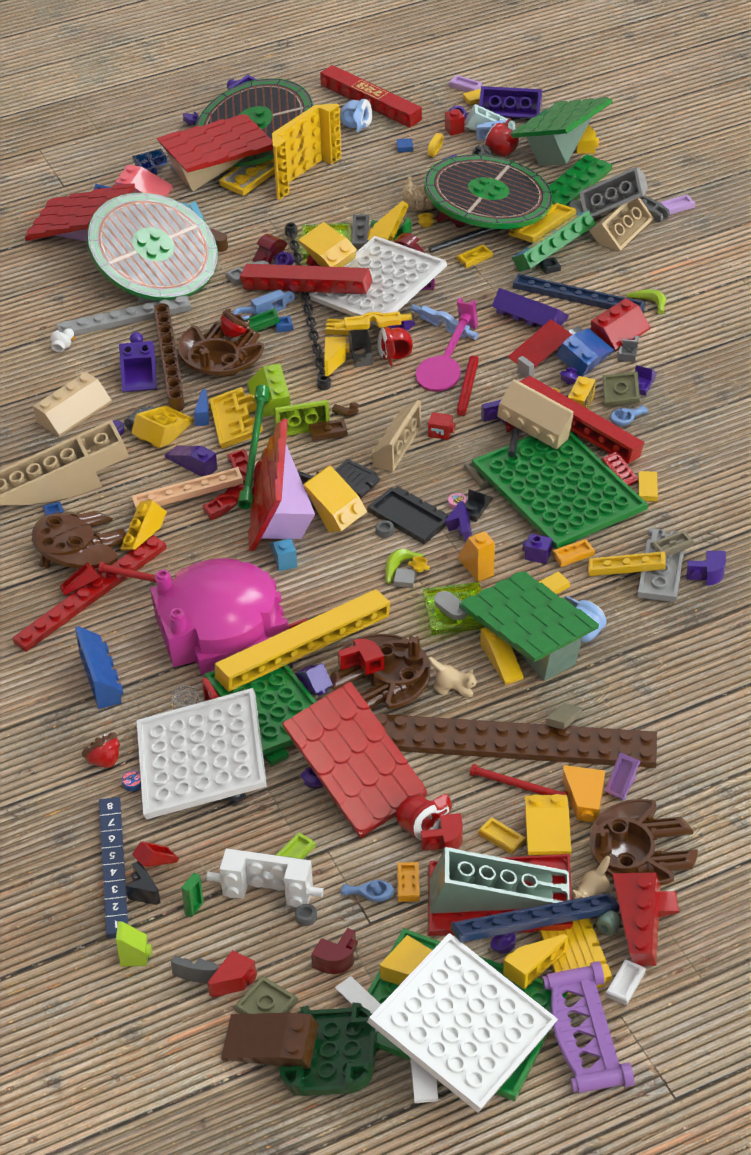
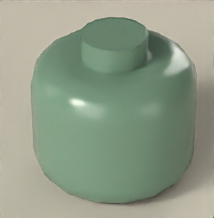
(608, 922)

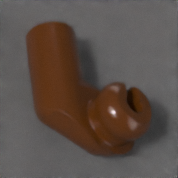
(346, 411)

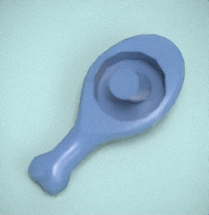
(625, 416)
(373, 890)

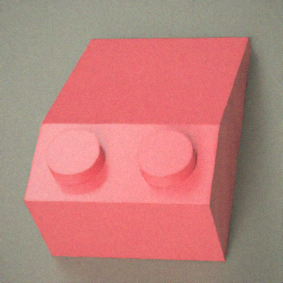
(144, 181)

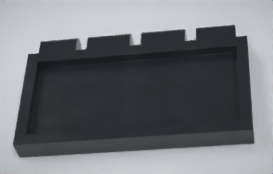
(357, 477)
(409, 514)

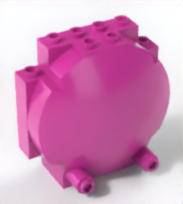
(216, 610)

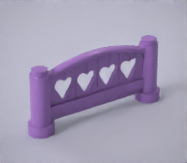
(607, 1070)

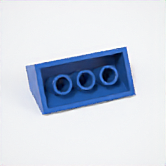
(99, 668)

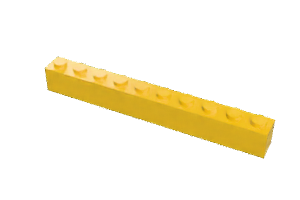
(301, 640)

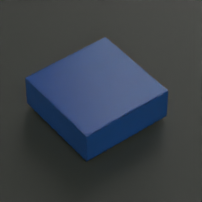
(405, 145)
(284, 325)
(52, 508)

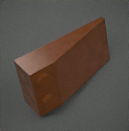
(271, 1039)

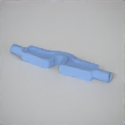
(436, 318)

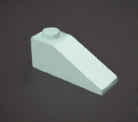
(480, 115)

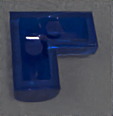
(150, 160)

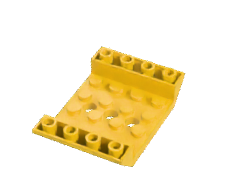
(304, 143)

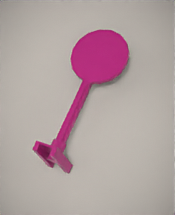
(443, 372)

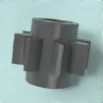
(481, 150)

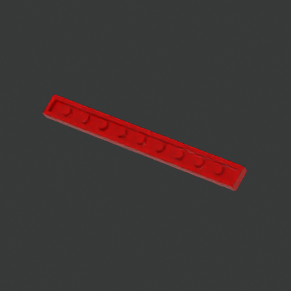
(87, 595)

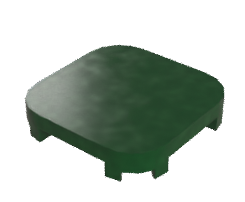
(341, 1054)

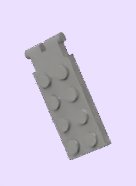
(664, 583)

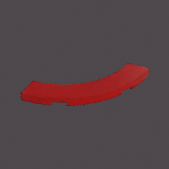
(229, 499)

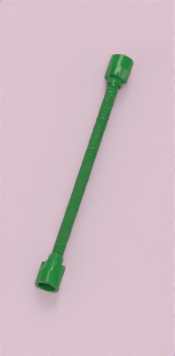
(245, 496)

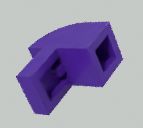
(710, 570)

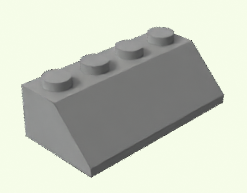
(614, 192)

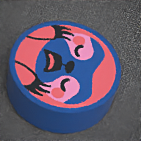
(131, 781)

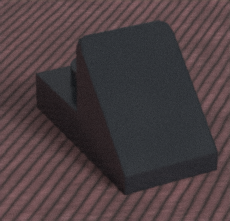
(477, 504)
(142, 887)

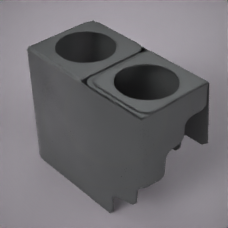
(362, 338)

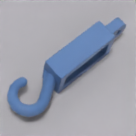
(266, 303)

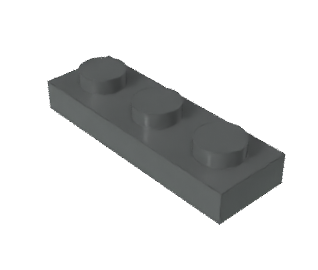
(360, 230)

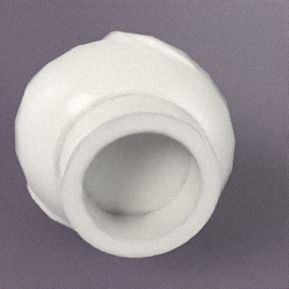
(62, 340)

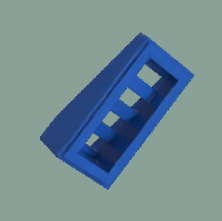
(201, 411)

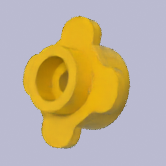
(425, 219)
(419, 564)

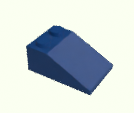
(584, 351)

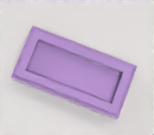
(464, 84)
(679, 204)

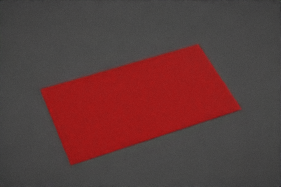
(541, 343)

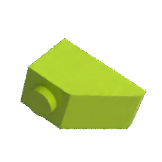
(132, 946)

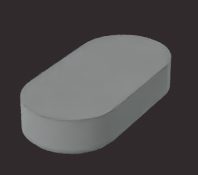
(449, 605)

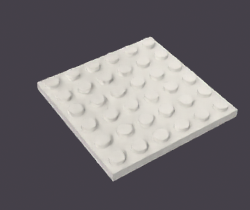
(396, 276)
(200, 753)
(462, 1022)

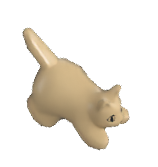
(450, 678)
(594, 882)

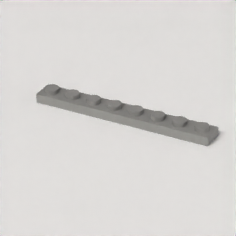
(123, 316)

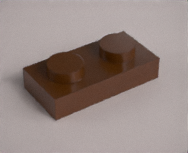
(328, 430)

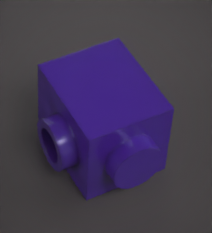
(537, 548)

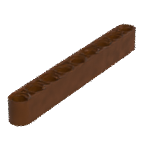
(169, 357)

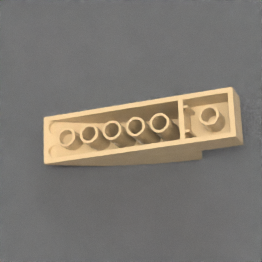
(63, 468)

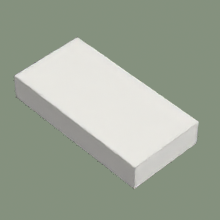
(625, 982)

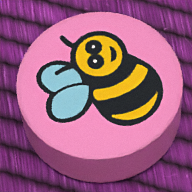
(455, 498)

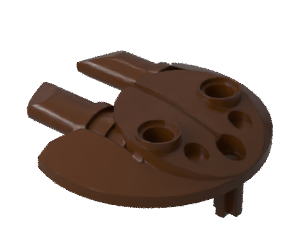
(217, 356)
(70, 540)
(404, 672)
(628, 836)

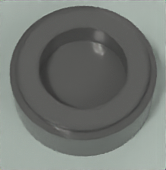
(384, 529)
(306, 915)

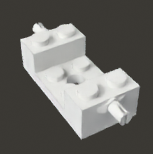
(251, 868)

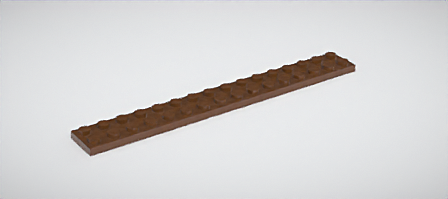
(519, 740)

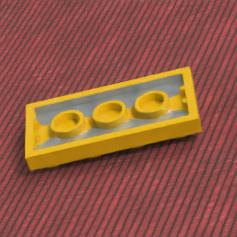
(247, 178)

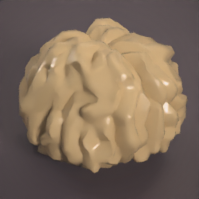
(416, 197)

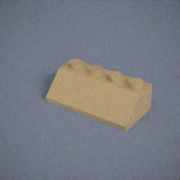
(622, 225)
(71, 404)
(535, 414)
(397, 437)

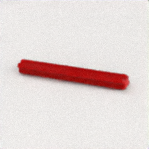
(467, 385)

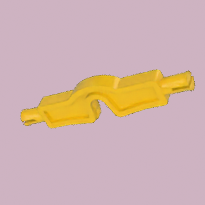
(381, 319)

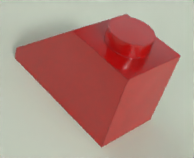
(232, 975)

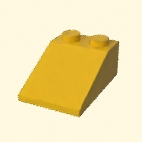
(328, 246)
(160, 425)
(334, 500)
(547, 824)

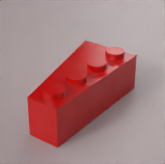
(639, 908)

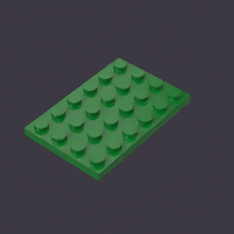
(278, 698)

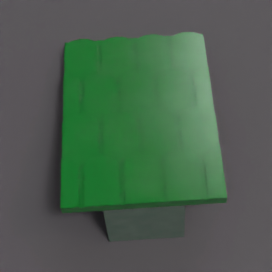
(559, 129)
(533, 622)

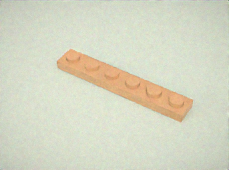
(192, 488)

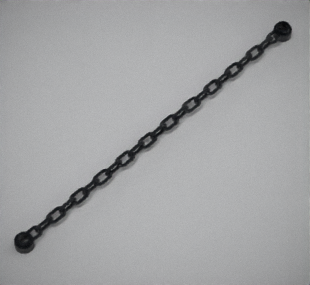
(323, 381)

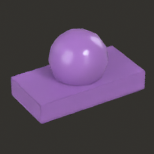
(622, 776)

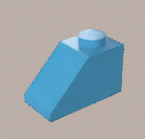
(284, 554)

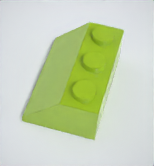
(273, 378)
(302, 415)

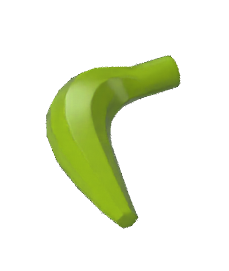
(653, 295)
(394, 561)

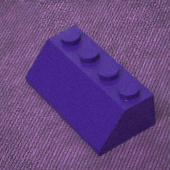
(511, 101)
(526, 309)

